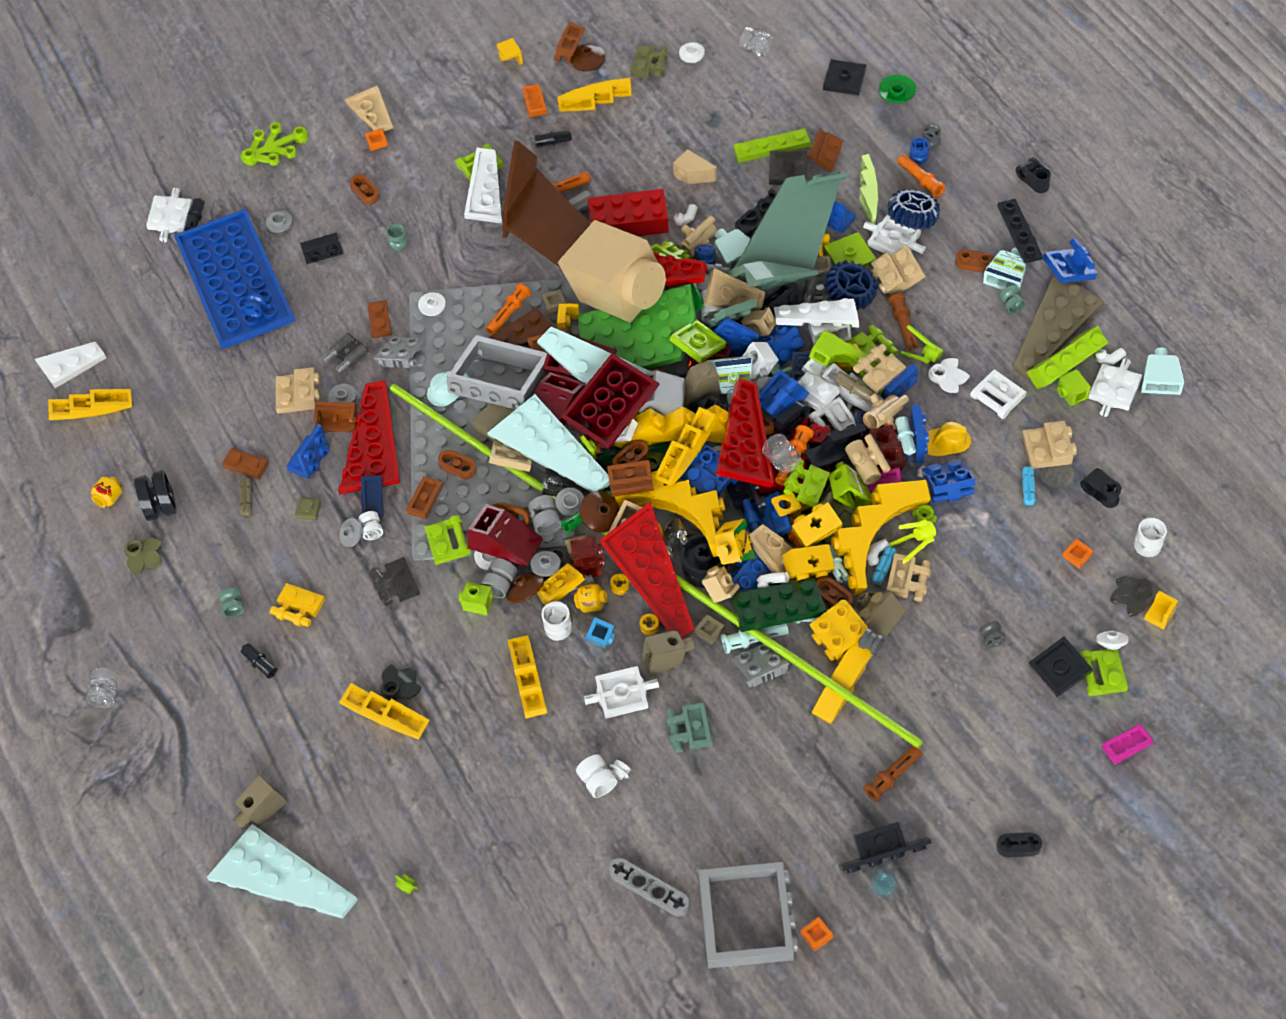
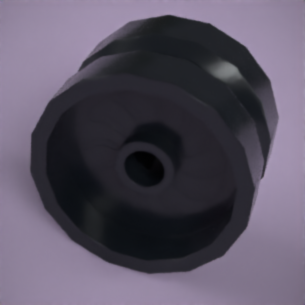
(152, 496)
(698, 559)

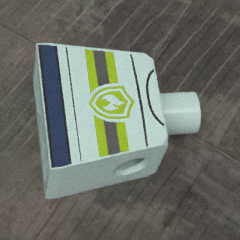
(1005, 270)
(730, 371)

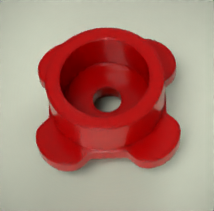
(819, 429)

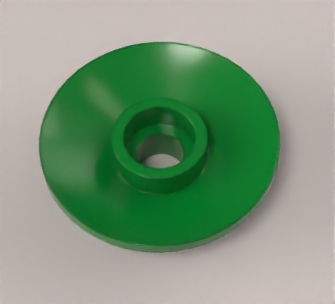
(897, 89)

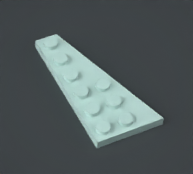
(576, 355)
(545, 440)
(277, 873)

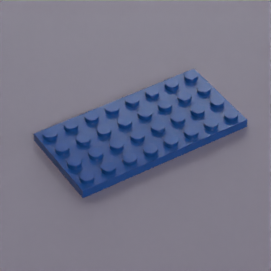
(227, 267)

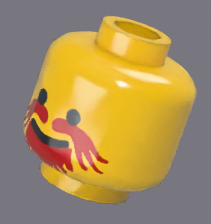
(106, 491)

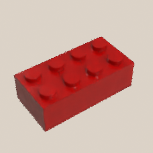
(634, 212)

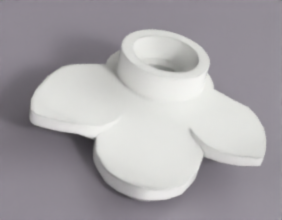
(949, 375)

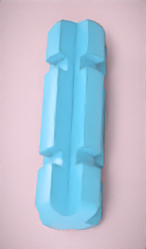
(1028, 486)
(883, 566)

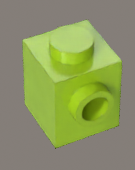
(1073, 387)
(476, 598)

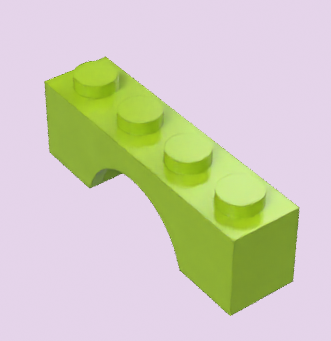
(831, 350)
(1067, 358)

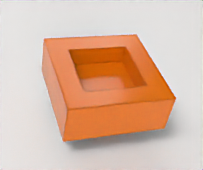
(376, 139)
(1078, 553)
(816, 934)

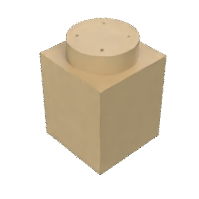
(613, 271)

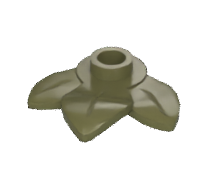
(145, 555)

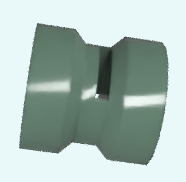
(397, 236)
(1012, 298)
(231, 602)

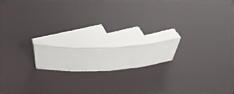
(829, 374)

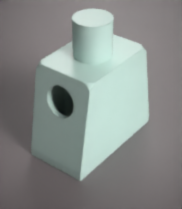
(730, 246)
(1162, 374)

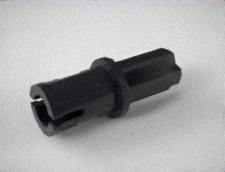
(552, 138)
(194, 214)
(258, 660)

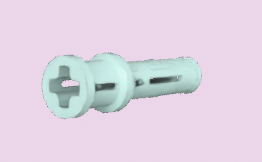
(743, 639)

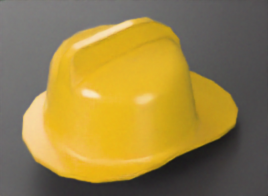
(948, 440)

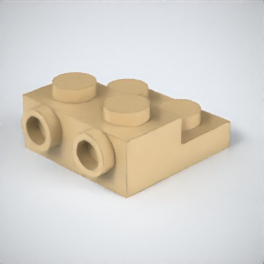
(897, 271)
(297, 391)
(1049, 445)

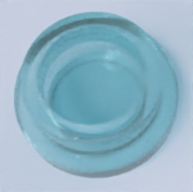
(883, 884)

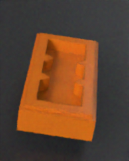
(534, 100)

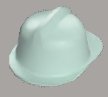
(437, 392)

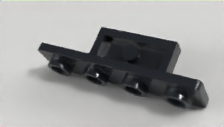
(1020, 231)
(834, 446)
(744, 490)
(880, 844)

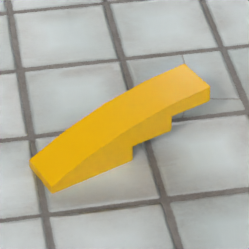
(597, 93)
(89, 405)
(683, 452)
(847, 675)
(527, 676)
(385, 712)

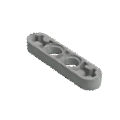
(646, 890)

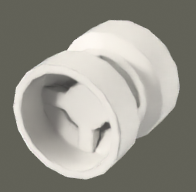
(370, 525)

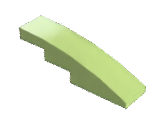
(869, 190)

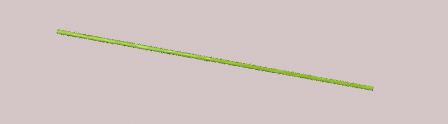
(803, 665)

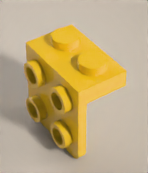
(838, 630)

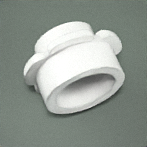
(620, 770)

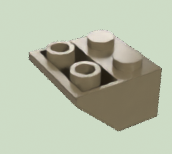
(879, 611)

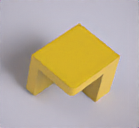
(508, 50)
(1161, 610)

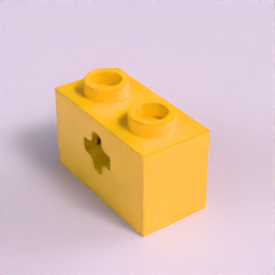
(809, 535)
(808, 562)

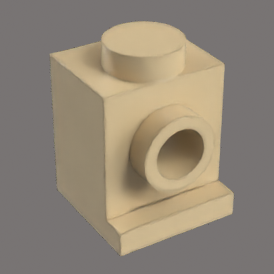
(760, 321)
(719, 584)

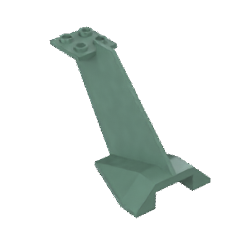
(789, 233)

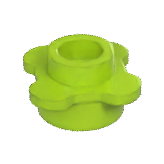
(924, 510)
(405, 883)

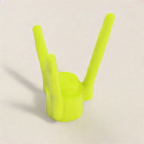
(924, 532)

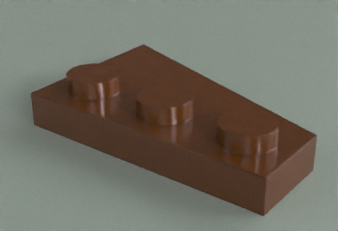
(527, 326)

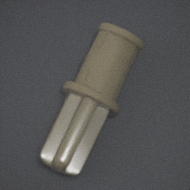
(853, 386)

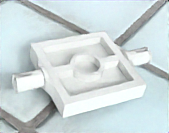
(168, 214)
(892, 237)
(1115, 387)
(621, 692)

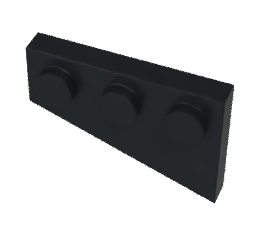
(751, 219)

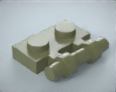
(644, 58)

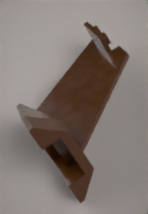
(538, 210)

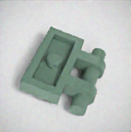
(733, 312)
(696, 727)

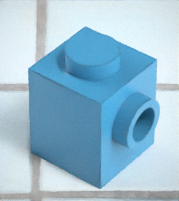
(600, 633)

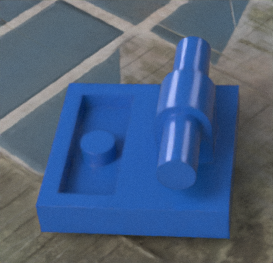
(1071, 264)
(781, 394)
(921, 436)
(703, 470)
(949, 480)
(772, 520)

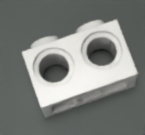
(762, 359)

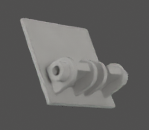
(399, 352)
(759, 663)

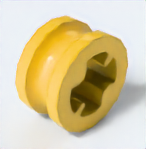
(614, 581)
(643, 624)

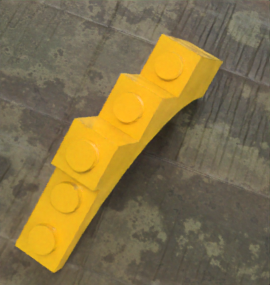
(656, 428)
(701, 509)
(854, 542)

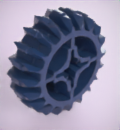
(913, 209)
(861, 283)

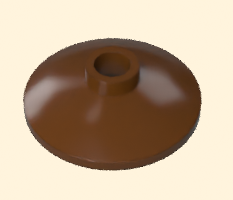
(588, 57)
(592, 515)
(524, 587)

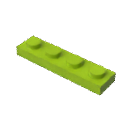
(761, 147)

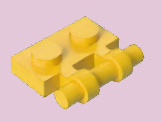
(300, 600)

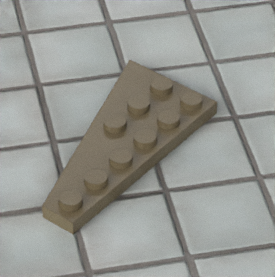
(1059, 317)

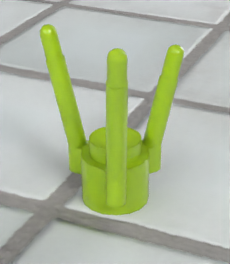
(931, 352)

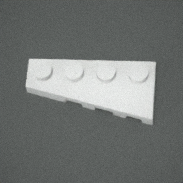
(483, 193)
(834, 312)

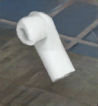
(687, 218)
(1109, 359)
(874, 551)
(772, 578)

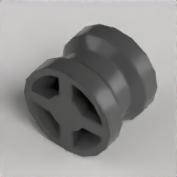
(932, 134)
(992, 633)
(871, 641)

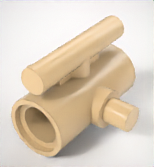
(698, 236)
(883, 411)
(867, 459)

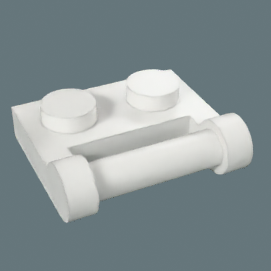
(1000, 388)
(837, 414)

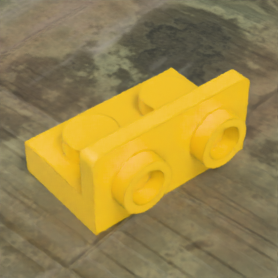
(560, 584)

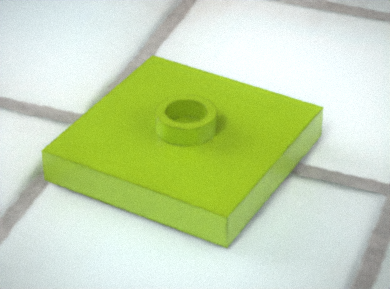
(850, 248)
(699, 342)

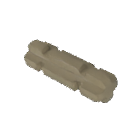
(245, 497)

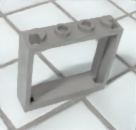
(503, 353)
(751, 956)

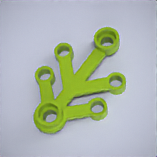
(255, 154)

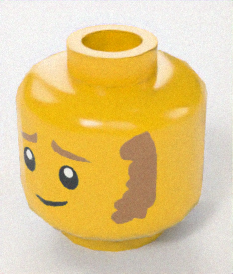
(590, 598)

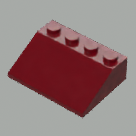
(609, 401)

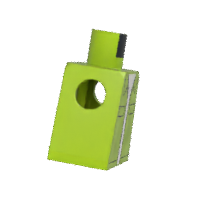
(848, 487)

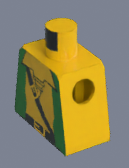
(734, 542)

